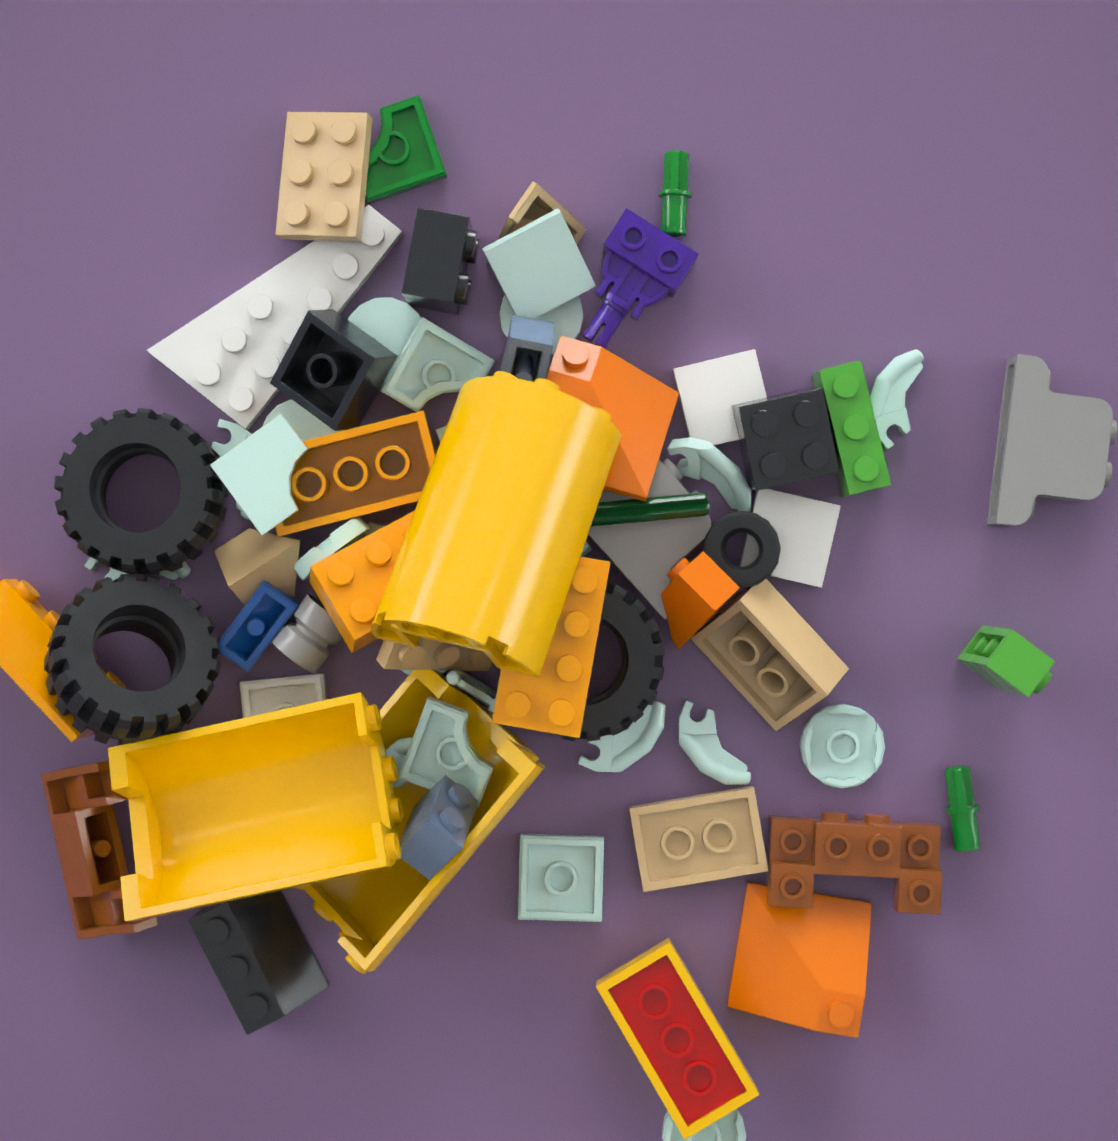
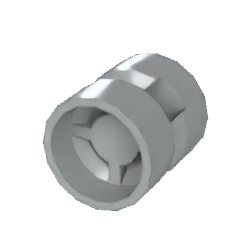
(308, 637)

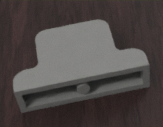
(1046, 444)
(651, 548)

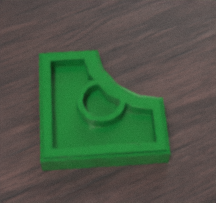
(404, 152)

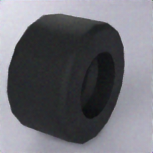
(750, 524)

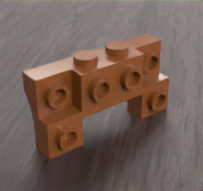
(90, 848)
(854, 848)

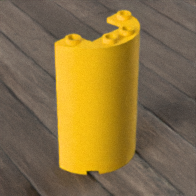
(500, 522)
(257, 805)
(384, 904)

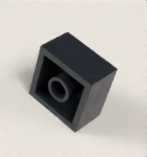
(439, 261)
(333, 369)
(785, 438)

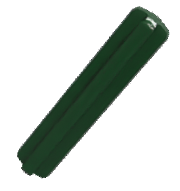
(653, 509)

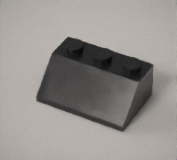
(259, 957)

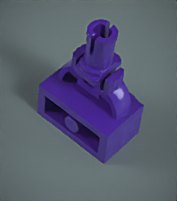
(642, 268)

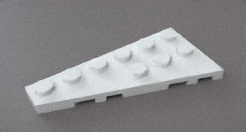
(242, 340)

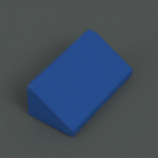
(257, 625)

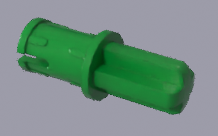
(675, 193)
(962, 808)

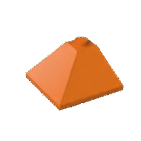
(636, 401)
(802, 961)

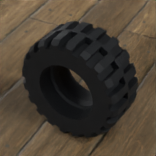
(96, 460)
(141, 609)
(639, 672)

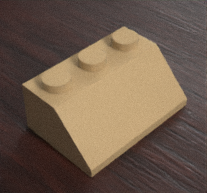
(770, 654)

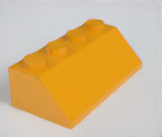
(23, 647)

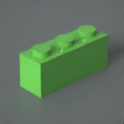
(853, 428)
(1007, 661)

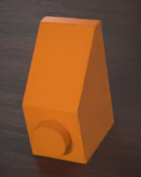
(694, 596)

